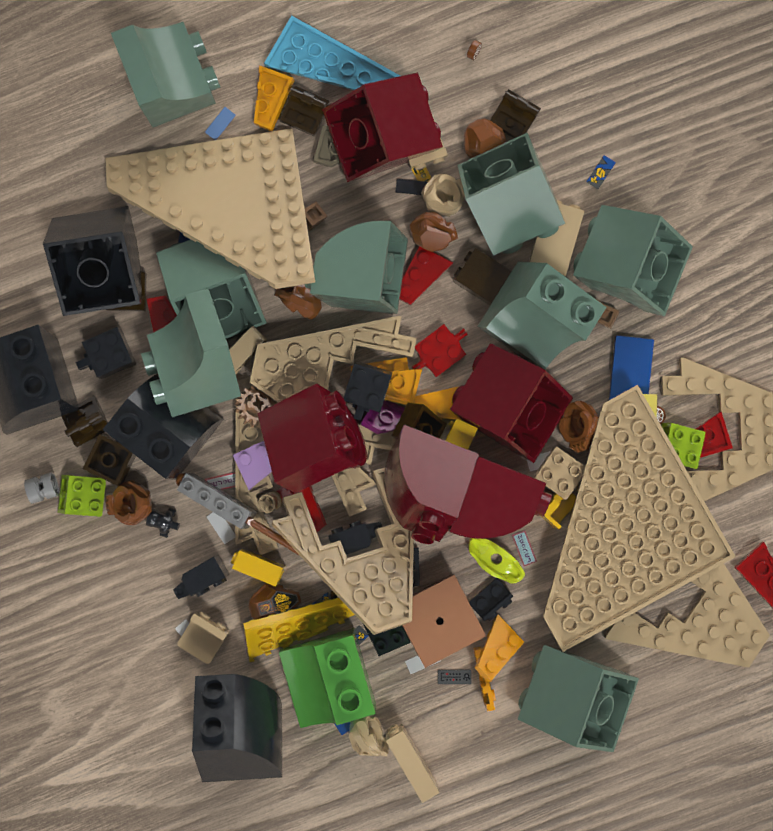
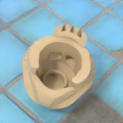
(443, 195)
(367, 737)

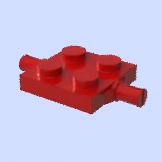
(440, 350)

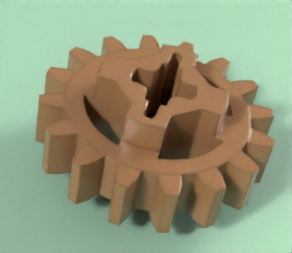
(256, 403)

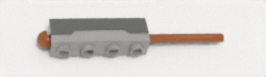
(224, 505)

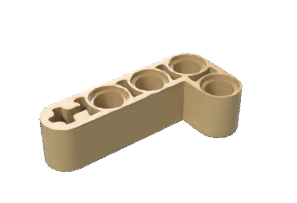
(245, 348)

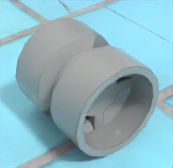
(35, 490)

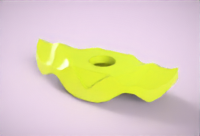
(507, 569)

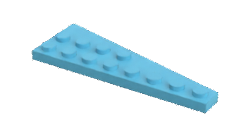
(321, 58)

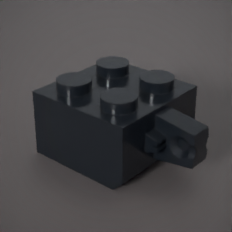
(107, 354)
(367, 388)
(356, 537)
(201, 577)

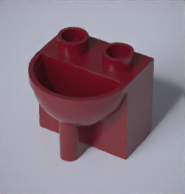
(311, 438)

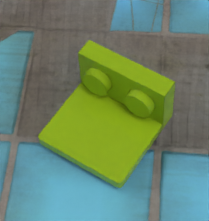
(686, 442)
(81, 495)

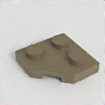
(326, 151)

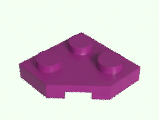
(385, 420)

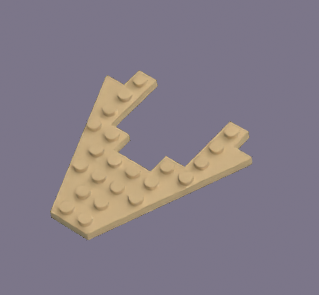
(301, 361)
(755, 425)
(348, 483)
(372, 584)
(717, 628)

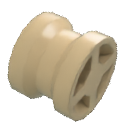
(267, 505)

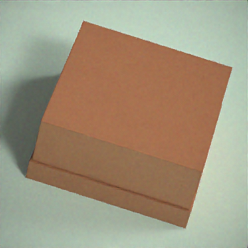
(442, 621)

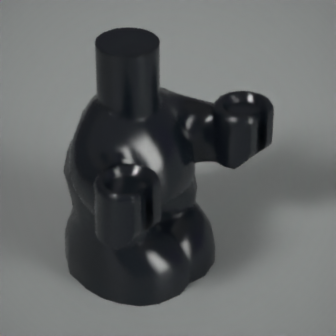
(162, 521)

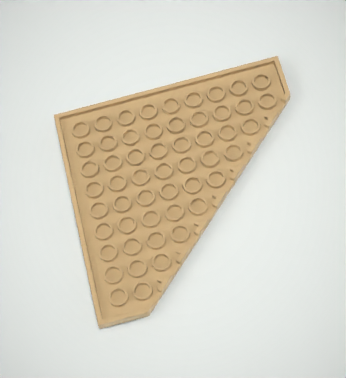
(231, 197)
(632, 527)

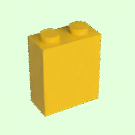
(258, 567)

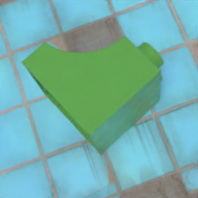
(328, 680)

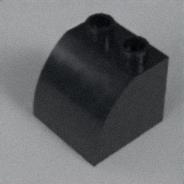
(94, 260)
(33, 380)
(157, 437)
(236, 729)

